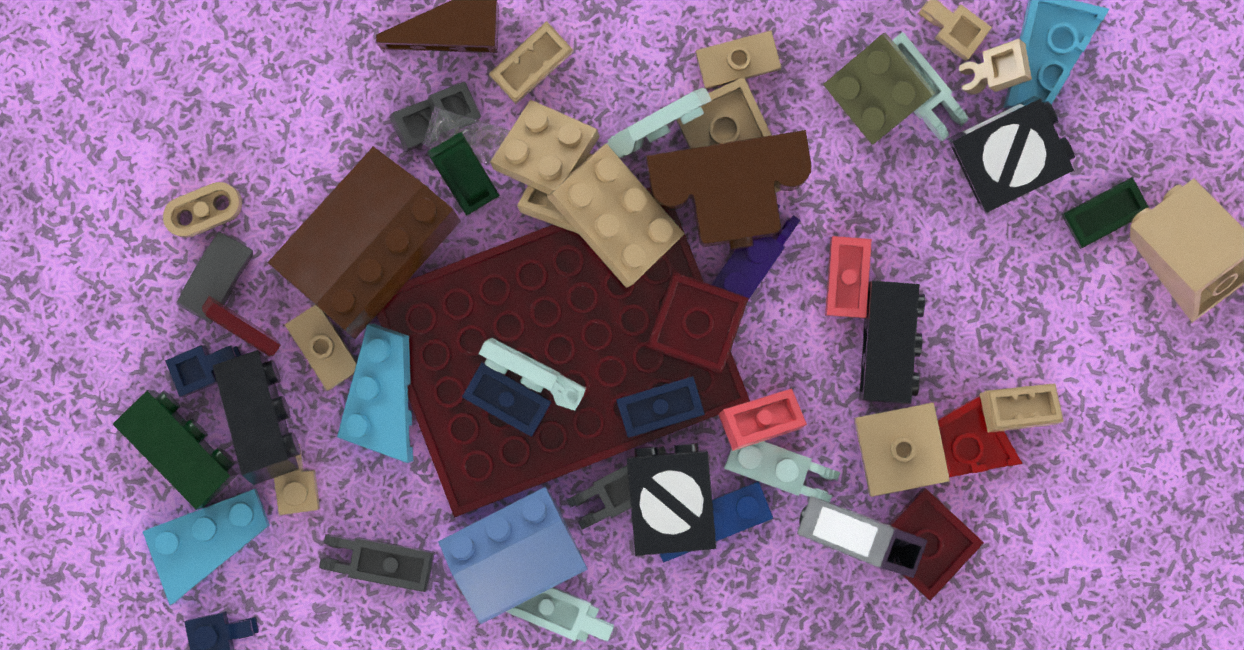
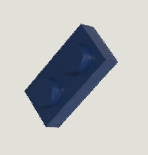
(506, 399)
(660, 407)

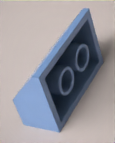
(512, 555)

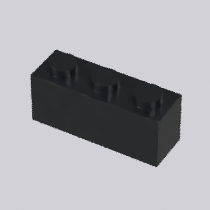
(891, 342)
(257, 417)

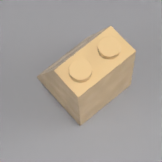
(1191, 247)

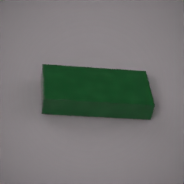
(463, 173)
(1105, 212)

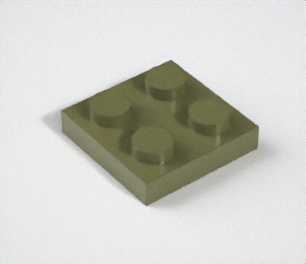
(879, 88)

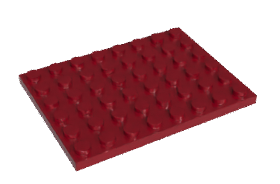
(564, 310)

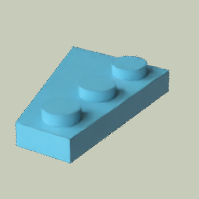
(1054, 40)
(378, 396)
(203, 540)

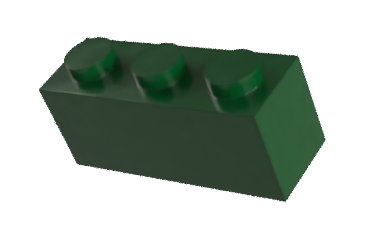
(176, 447)

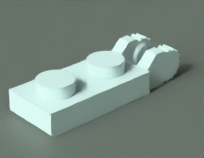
(942, 91)
(656, 124)
(778, 468)

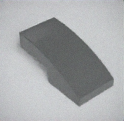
(413, 121)
(215, 274)

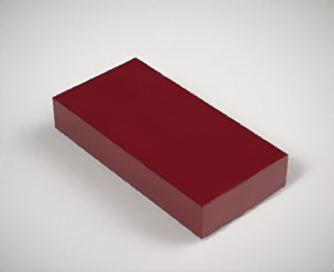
(240, 326)

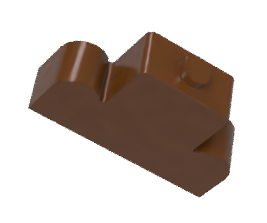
(732, 185)

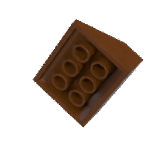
(365, 241)

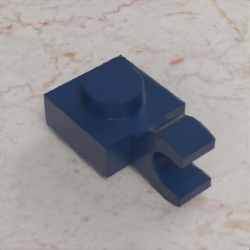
(194, 368)
(216, 632)

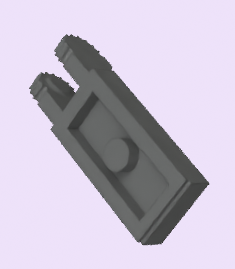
(613, 492)
(381, 562)

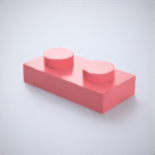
(848, 277)
(762, 419)

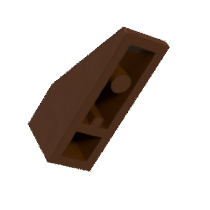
(448, 28)

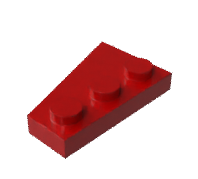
(969, 445)

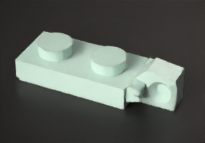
(533, 373)
(564, 615)

